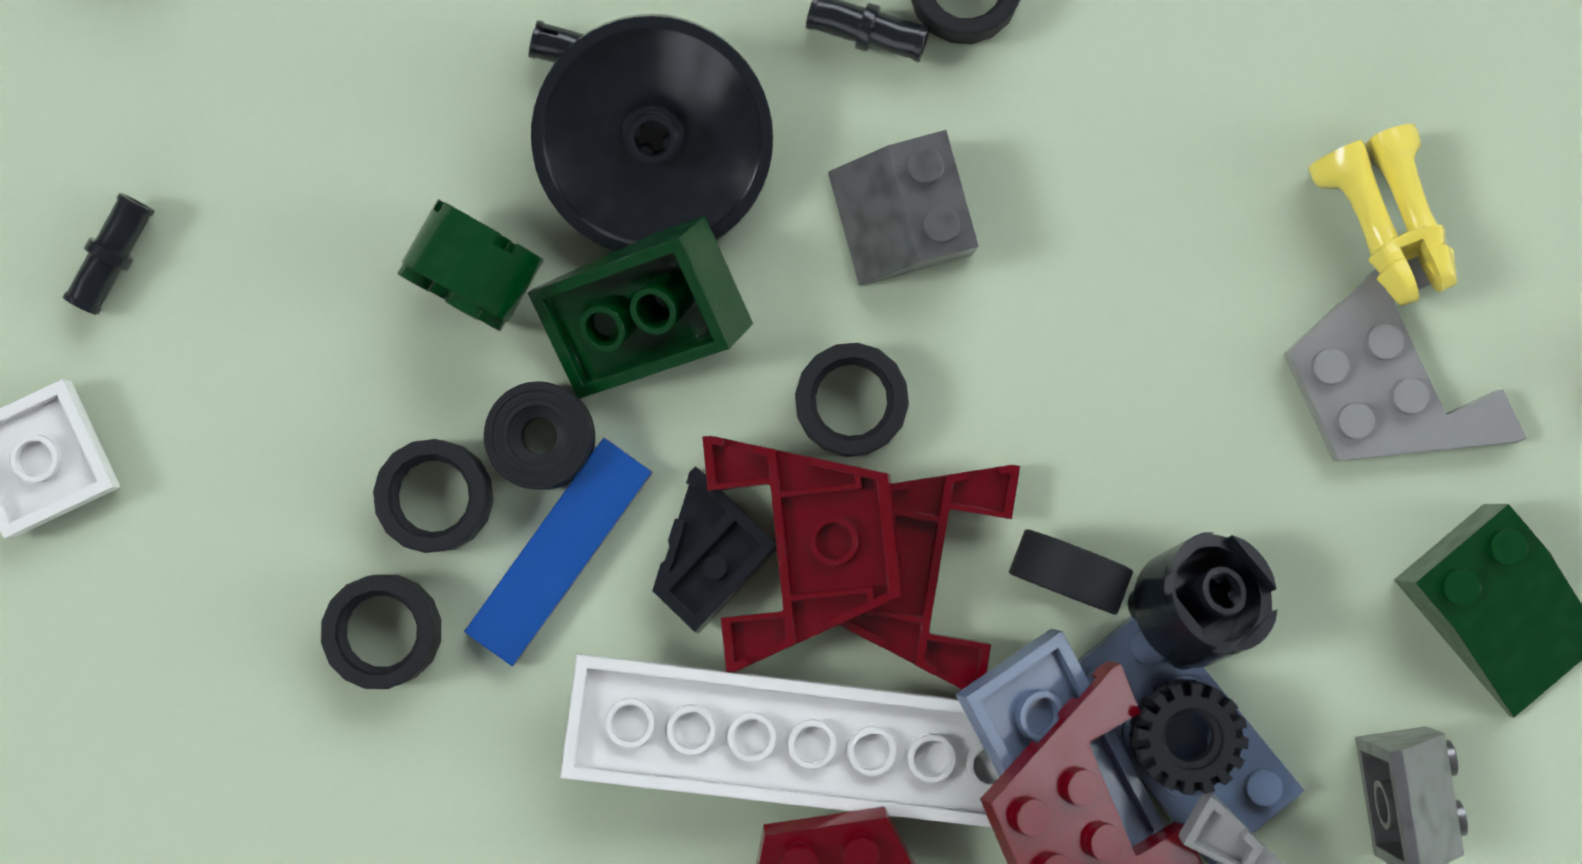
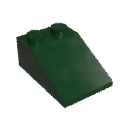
(642, 309)
(1499, 605)

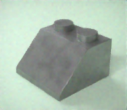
(903, 208)
(1412, 796)

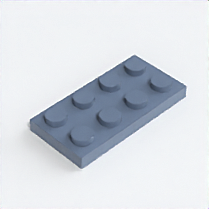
(1021, 704)
(1256, 790)

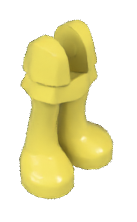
(1352, 172)

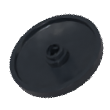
(651, 130)

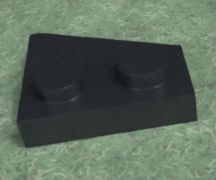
(709, 554)

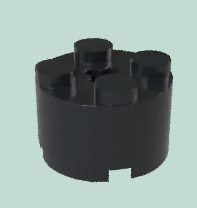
(1204, 600)

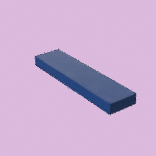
(558, 552)

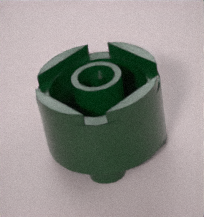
(469, 265)

